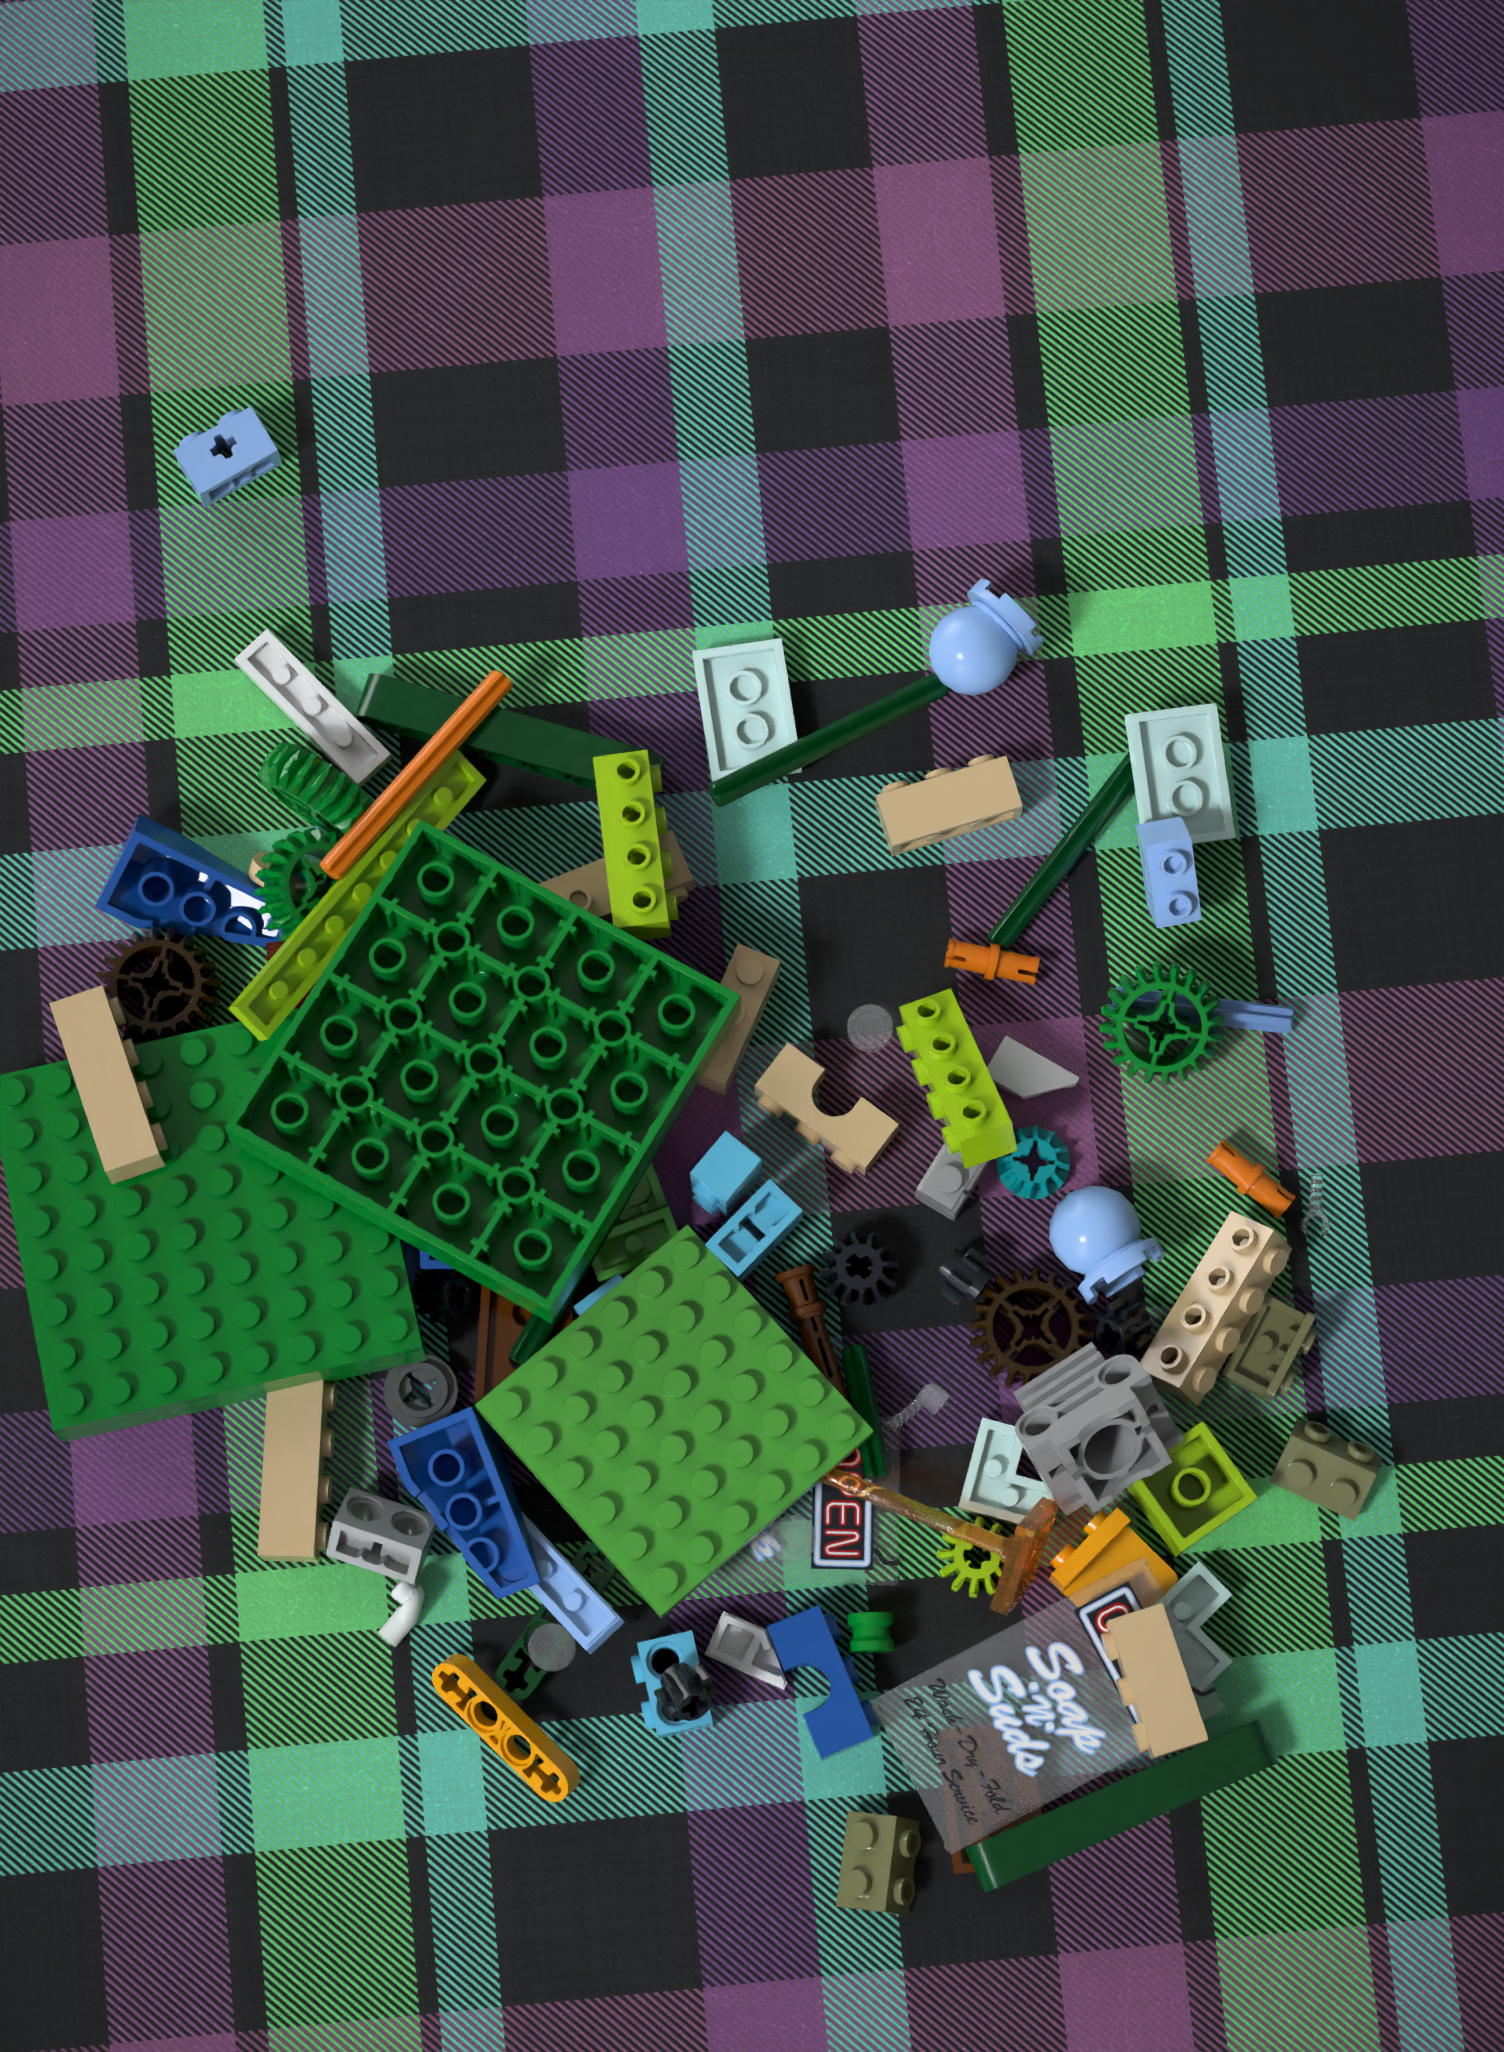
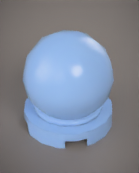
(979, 643)
(1099, 1237)

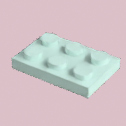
(744, 703)
(1181, 770)

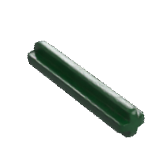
(864, 1402)

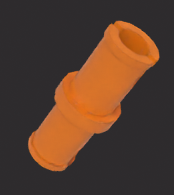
(991, 961)
(1250, 1178)

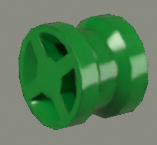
(870, 1632)

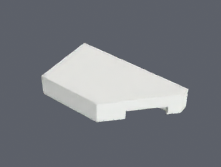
(1027, 1072)
(746, 1650)

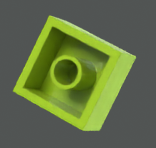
(1193, 1491)

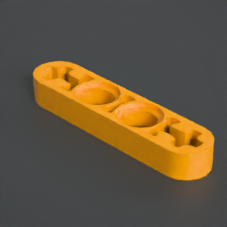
(501, 1733)

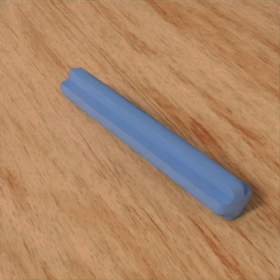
(1236, 1013)

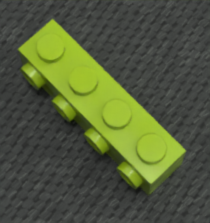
(633, 845)
(957, 1079)

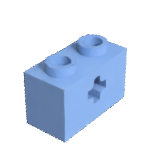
(214, 475)
(1169, 872)

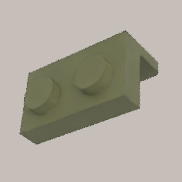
(1268, 1349)
(1326, 1468)
(878, 1863)

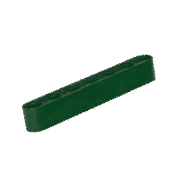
(500, 737)
(1121, 1806)

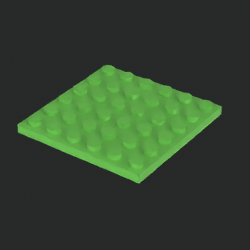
(674, 1420)

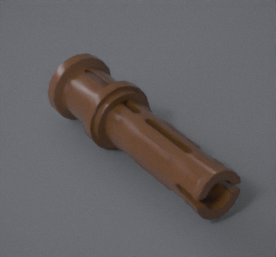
(808, 1312)

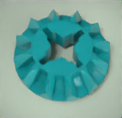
(1048, 1178)

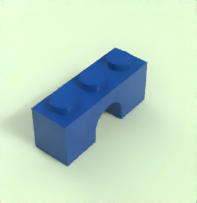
(809, 1642)

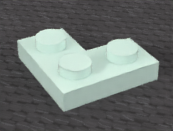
(992, 1481)
(1193, 1602)

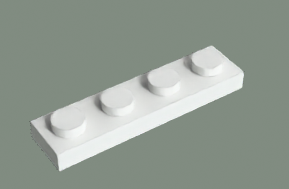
(313, 708)

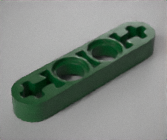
(542, 1617)

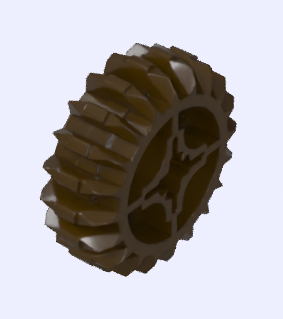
(162, 967)
(1015, 1316)

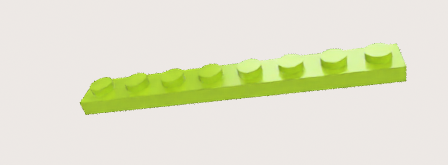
(315, 941)

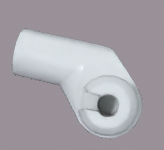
(406, 1614)

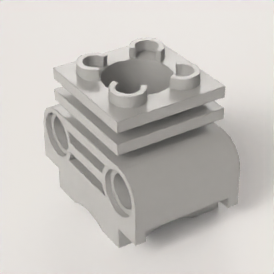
(1094, 1428)

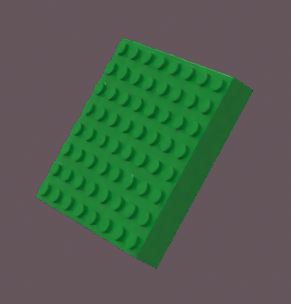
(484, 1070)
(195, 1274)

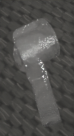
(1315, 1205)
(930, 1397)

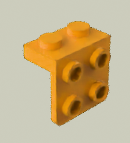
(1104, 1551)

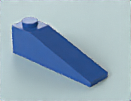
(182, 886)
(468, 1490)

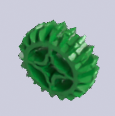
(313, 788)
(293, 879)
(1182, 1029)

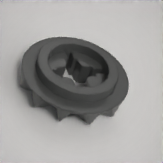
(416, 1413)

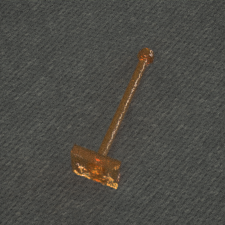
(1019, 1553)

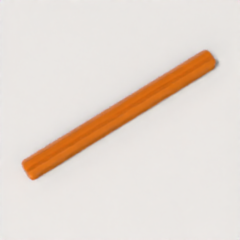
(416, 775)

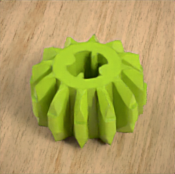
(966, 1573)

